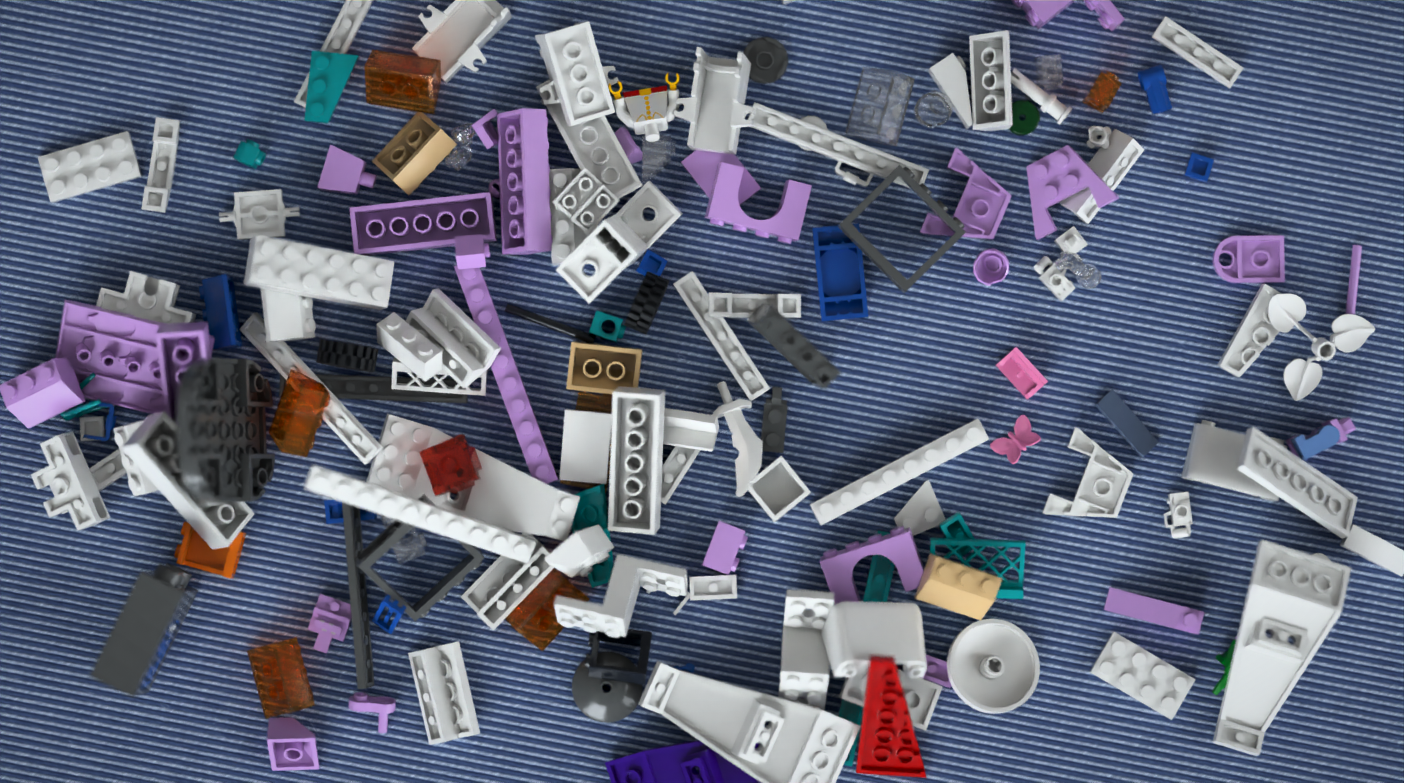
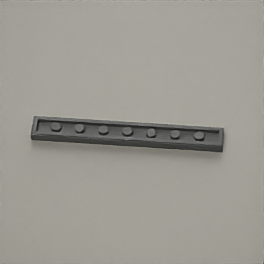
(380, 389)
(358, 597)

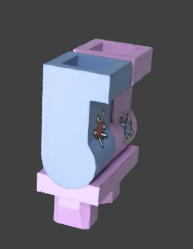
(1321, 438)

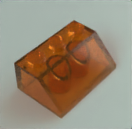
(402, 81)
(299, 414)
(536, 614)
(281, 678)

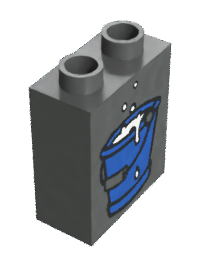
(145, 630)

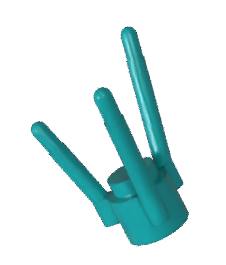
(81, 409)

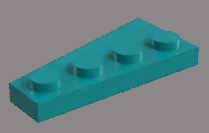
(591, 512)

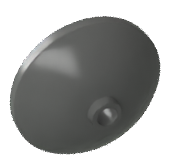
(605, 705)

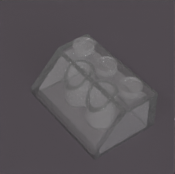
(880, 106)

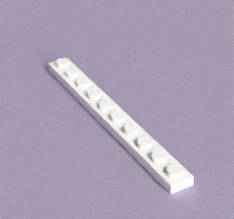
(419, 513)

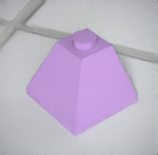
(291, 745)

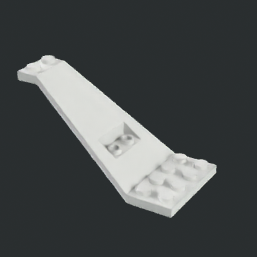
(499, 498)
(1290, 598)
(795, 747)

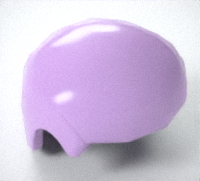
(991, 266)

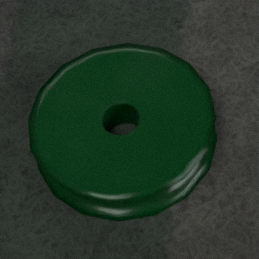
(1031, 115)

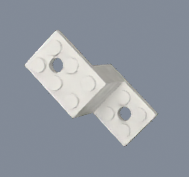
(619, 241)
(621, 596)
(803, 652)

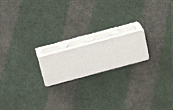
(1111, 166)
(690, 429)

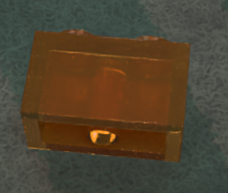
(1102, 91)

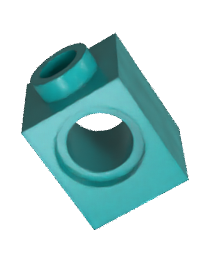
(599, 319)

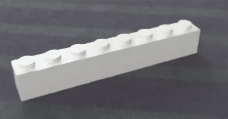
(899, 471)

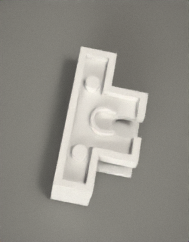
(146, 299)
(70, 483)

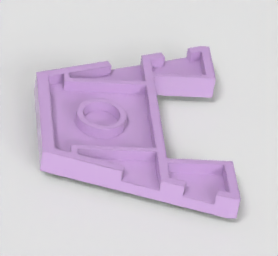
(1058, 178)
(979, 206)

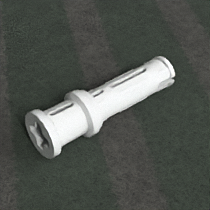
(1047, 102)

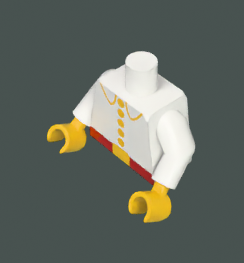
(648, 108)

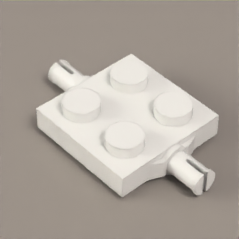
(259, 214)

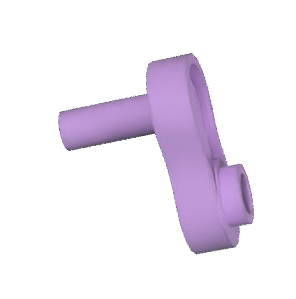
(383, 705)

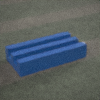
(393, 608)

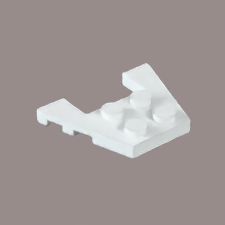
(1101, 485)

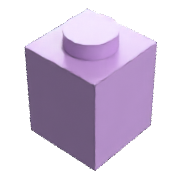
(471, 251)

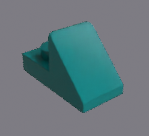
(957, 528)

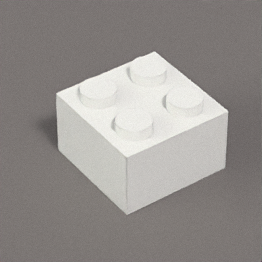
(778, 489)

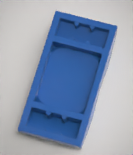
(839, 275)

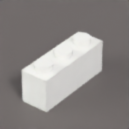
(409, 346)

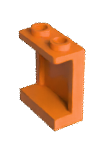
(199, 555)

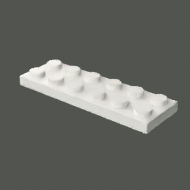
(597, 150)
(1297, 482)

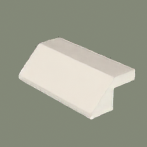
(464, 345)
(506, 585)
(444, 693)

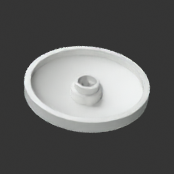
(993, 666)

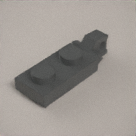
(774, 422)

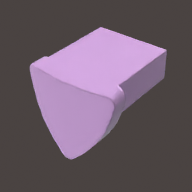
(486, 130)
(631, 150)

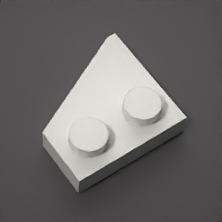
(921, 511)

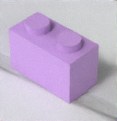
(724, 548)

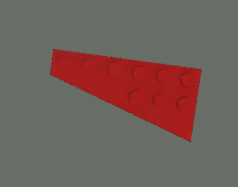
(886, 731)

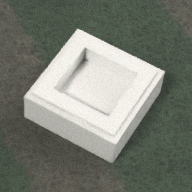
(92, 426)

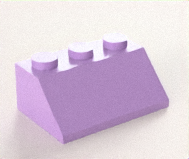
(43, 392)

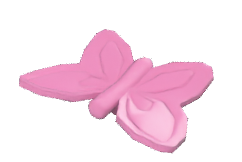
(1022, 438)

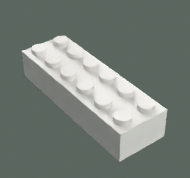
(318, 272)
(157, 455)
(636, 460)

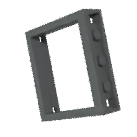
(874, 255)
(793, 346)
(388, 539)

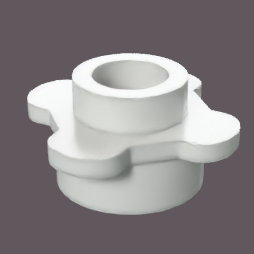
(1094, 132)

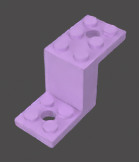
(1042, 11)

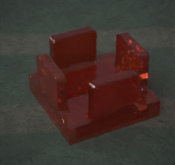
(451, 465)

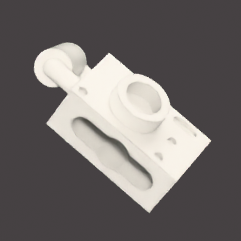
(1054, 279)
(1180, 514)

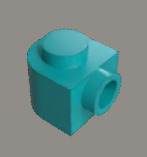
(249, 154)

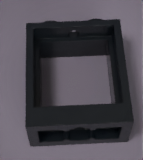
(634, 638)

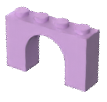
(725, 207)
(897, 546)

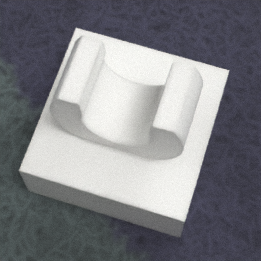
(1071, 241)

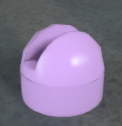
(494, 191)

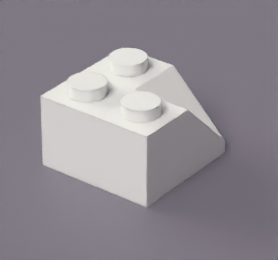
(581, 552)

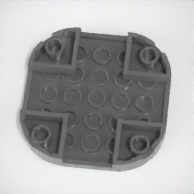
(224, 430)

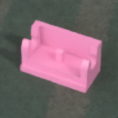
(1021, 373)

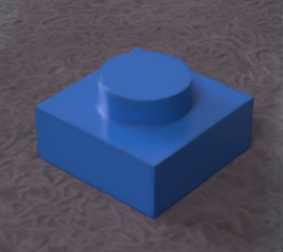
(1199, 167)
(652, 263)

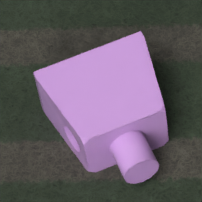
(344, 173)

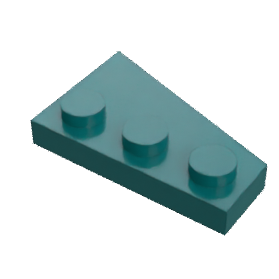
(326, 83)

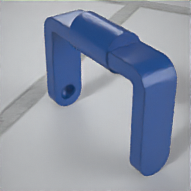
(110, 423)

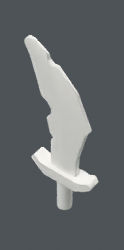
(743, 439)

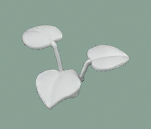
(1349, 335)

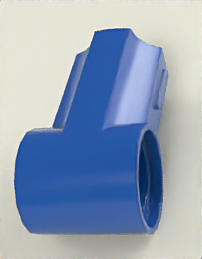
(1154, 84)

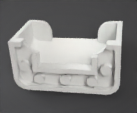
(1215, 458)
(874, 628)

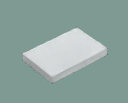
(585, 446)

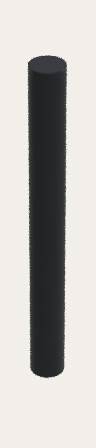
(549, 323)

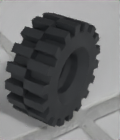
(646, 302)
(347, 355)

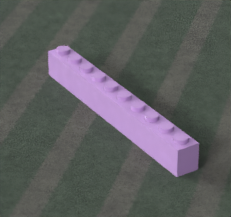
(508, 376)

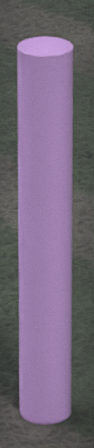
(1353, 279)

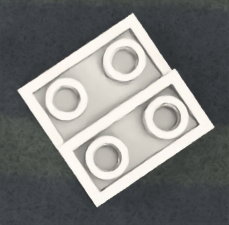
(586, 200)

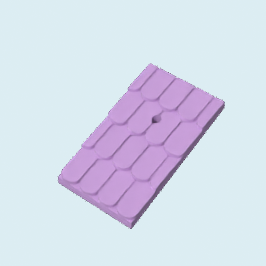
(131, 373)

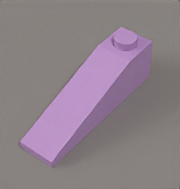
(1154, 610)

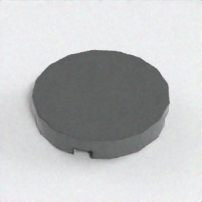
(767, 60)

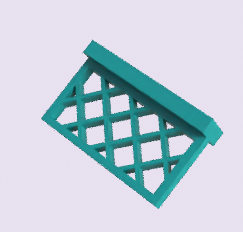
(1008, 588)

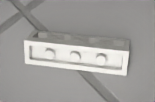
(400, 367)

